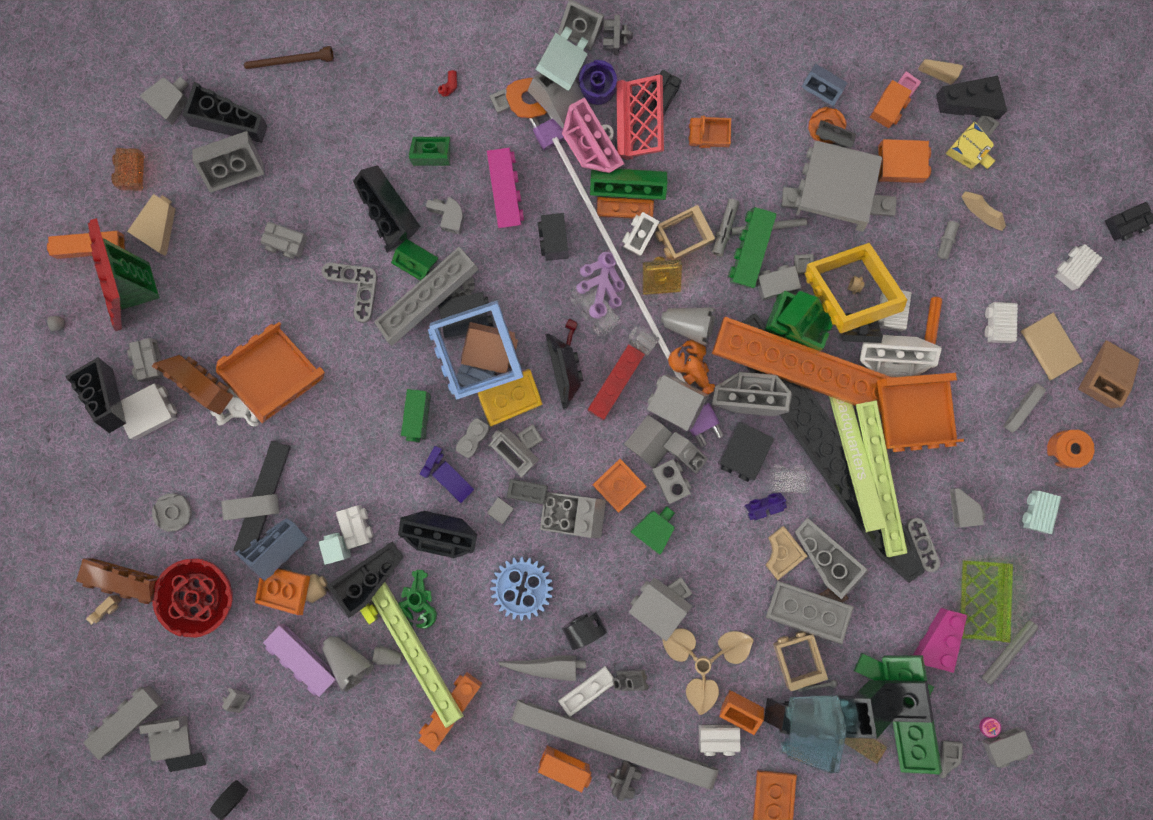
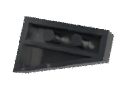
(973, 97)

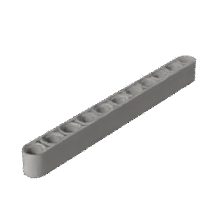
(615, 745)

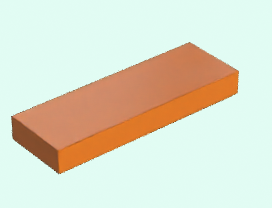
(623, 207)

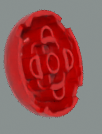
(176, 613)

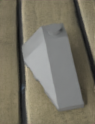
(834, 564)

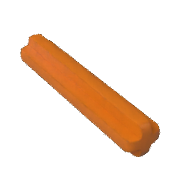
(933, 319)

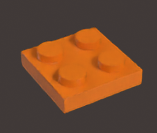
(619, 485)

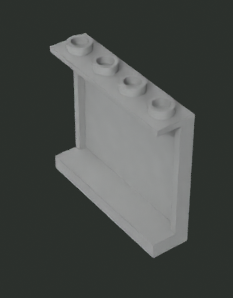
(839, 183)

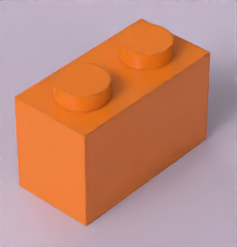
(890, 104)

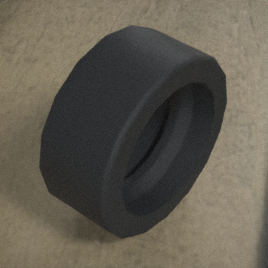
(228, 800)

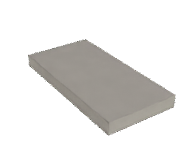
(809, 612)

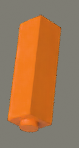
(79, 244)

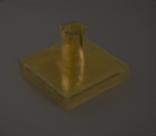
(661, 276)

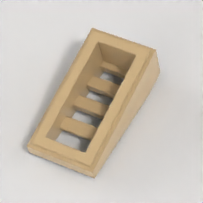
(941, 70)

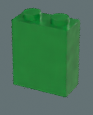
(415, 415)

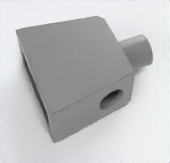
(167, 98)

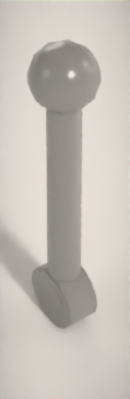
(833, 684)

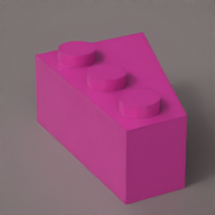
(943, 640)

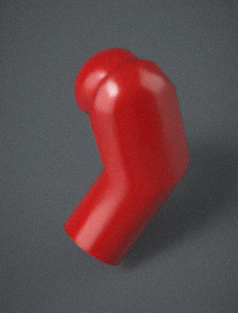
(448, 88)

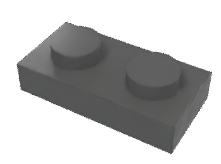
(834, 133)

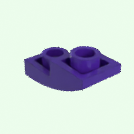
(452, 482)

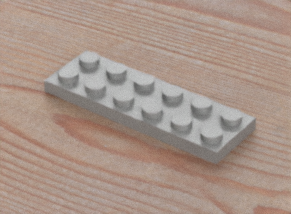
(425, 296)

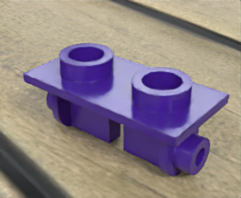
(757, 508)

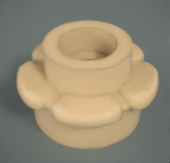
(856, 284)

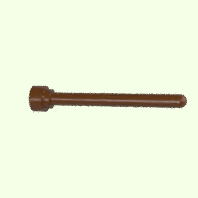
(324, 54)

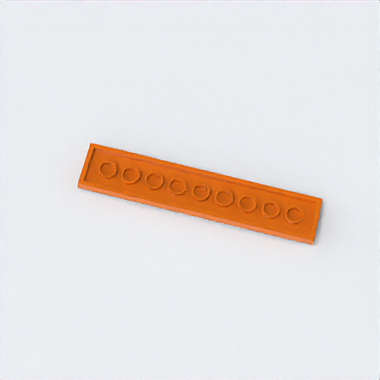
(796, 363)

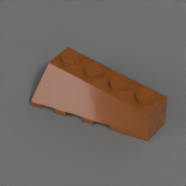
(196, 382)
(117, 579)

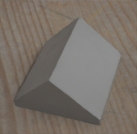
(583, 22)
(649, 441)

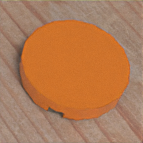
(832, 115)

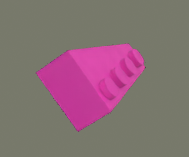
(504, 188)

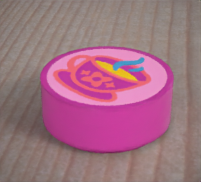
(990, 727)

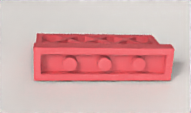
(626, 121)

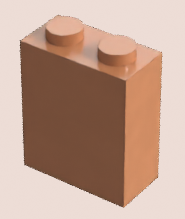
(485, 348)

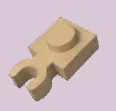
(107, 607)

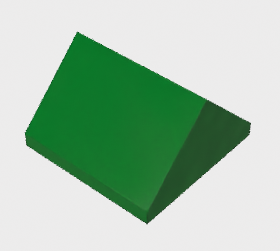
(430, 151)

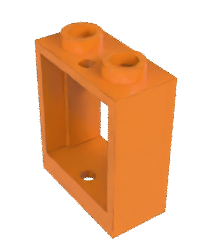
(565, 769)

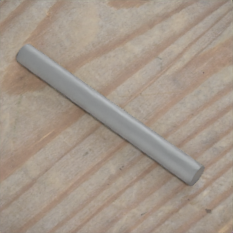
(777, 225)

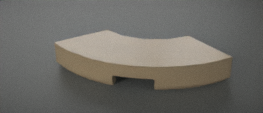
(982, 210)

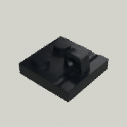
(866, 333)

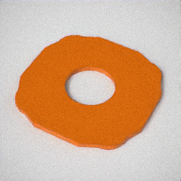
(518, 106)

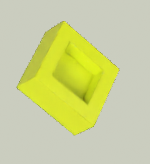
(370, 613)

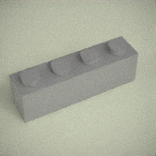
(123, 722)

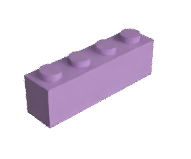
(300, 659)

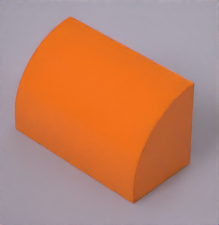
(742, 712)

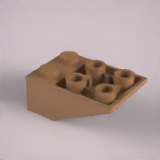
(1110, 376)

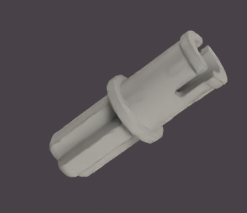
(948, 239)

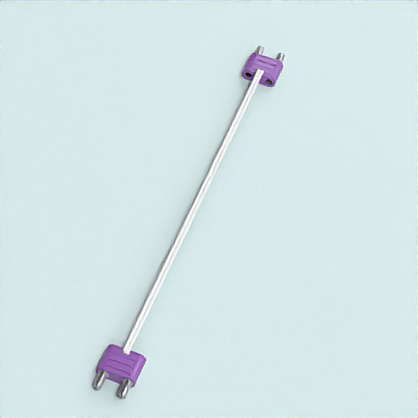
(550, 134)

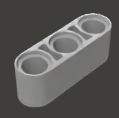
(250, 507)

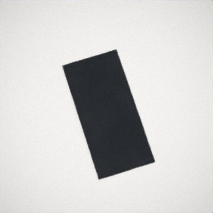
(185, 762)

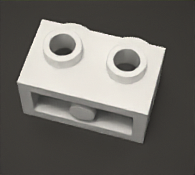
(641, 233)

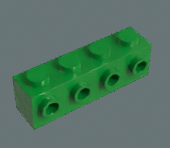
(629, 184)
(752, 247)

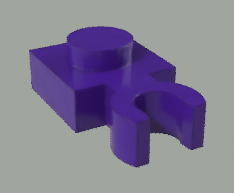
(434, 458)

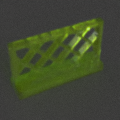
(1003, 597)

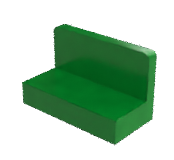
(413, 259)
(801, 313)

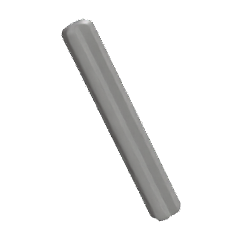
(1010, 652)

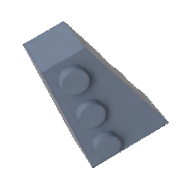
(274, 549)

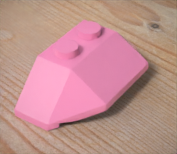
(589, 139)

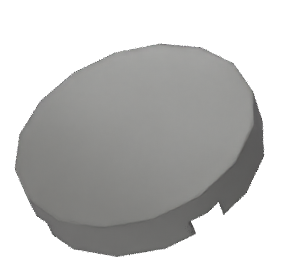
(176, 516)

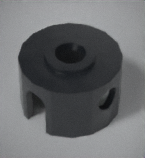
(582, 630)

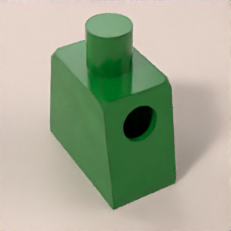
(655, 529)

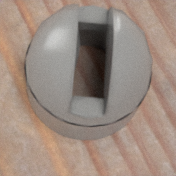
(55, 323)

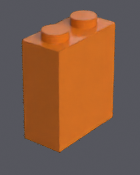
(904, 161)

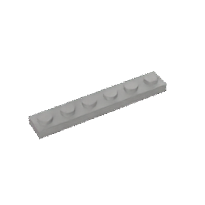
(881, 204)

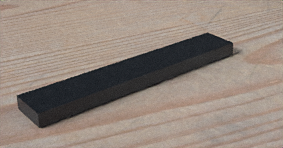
(265, 485)

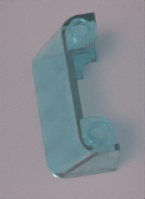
(815, 732)

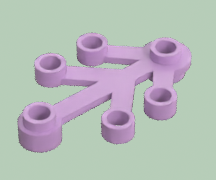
(606, 263)

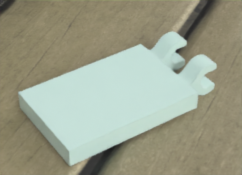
(562, 59)

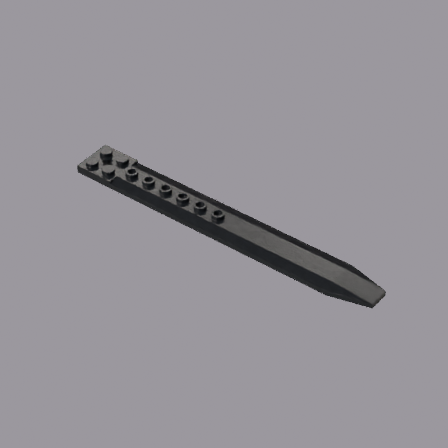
(824, 448)

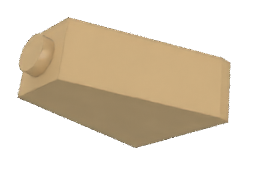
(155, 224)

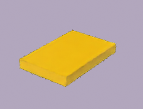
(510, 399)

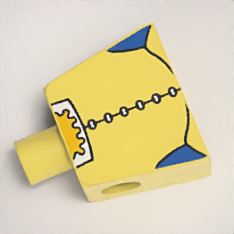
(972, 148)

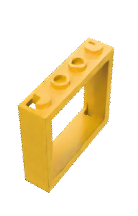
(896, 299)

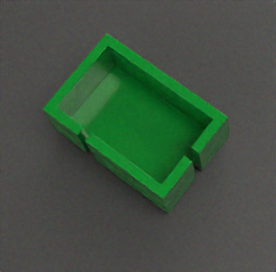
(812, 336)

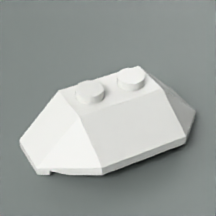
(900, 356)

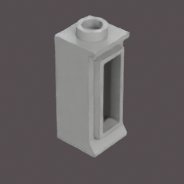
(517, 447)

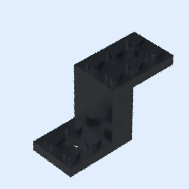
(884, 702)

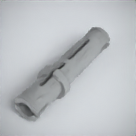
(725, 227)

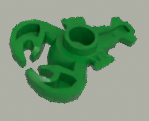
(417, 601)

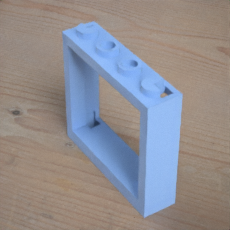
(447, 367)

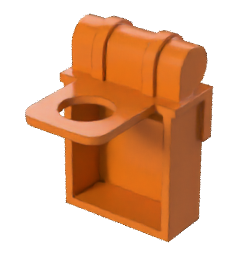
(710, 132)

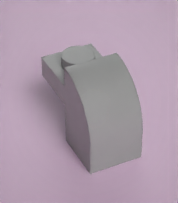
(452, 214)

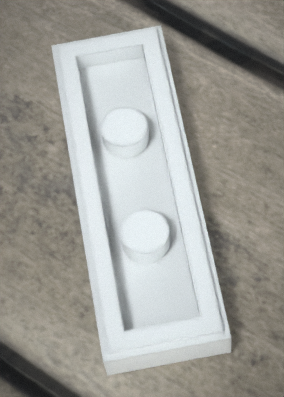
(587, 691)

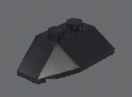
(565, 369)
(438, 534)

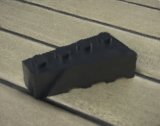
(99, 393)

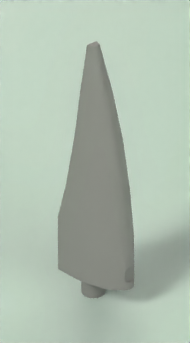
(556, 667)

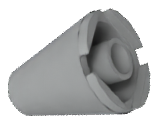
(690, 322)
(345, 663)

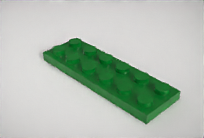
(914, 740)

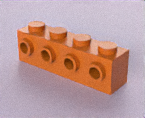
(463, 693)

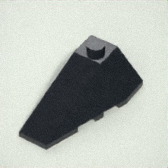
(359, 585)

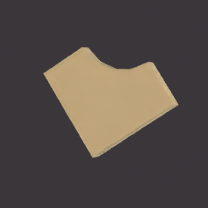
(785, 553)

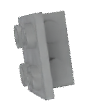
(167, 737)

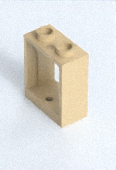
(701, 225)
(806, 679)

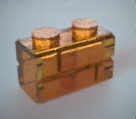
(128, 169)

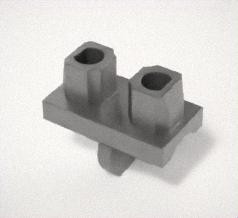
(613, 26)
(630, 680)
(621, 780)

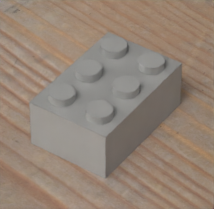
(228, 161)

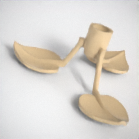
(704, 692)

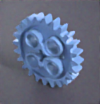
(538, 592)

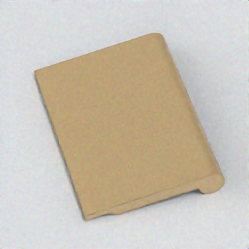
(1051, 346)

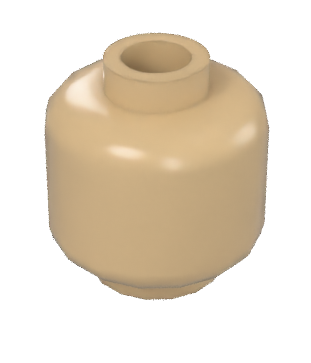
(316, 588)

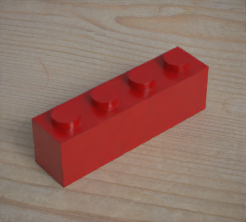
(615, 382)

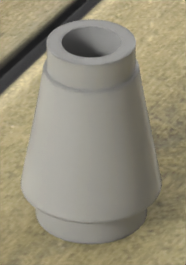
(386, 656)

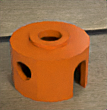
(1060, 447)

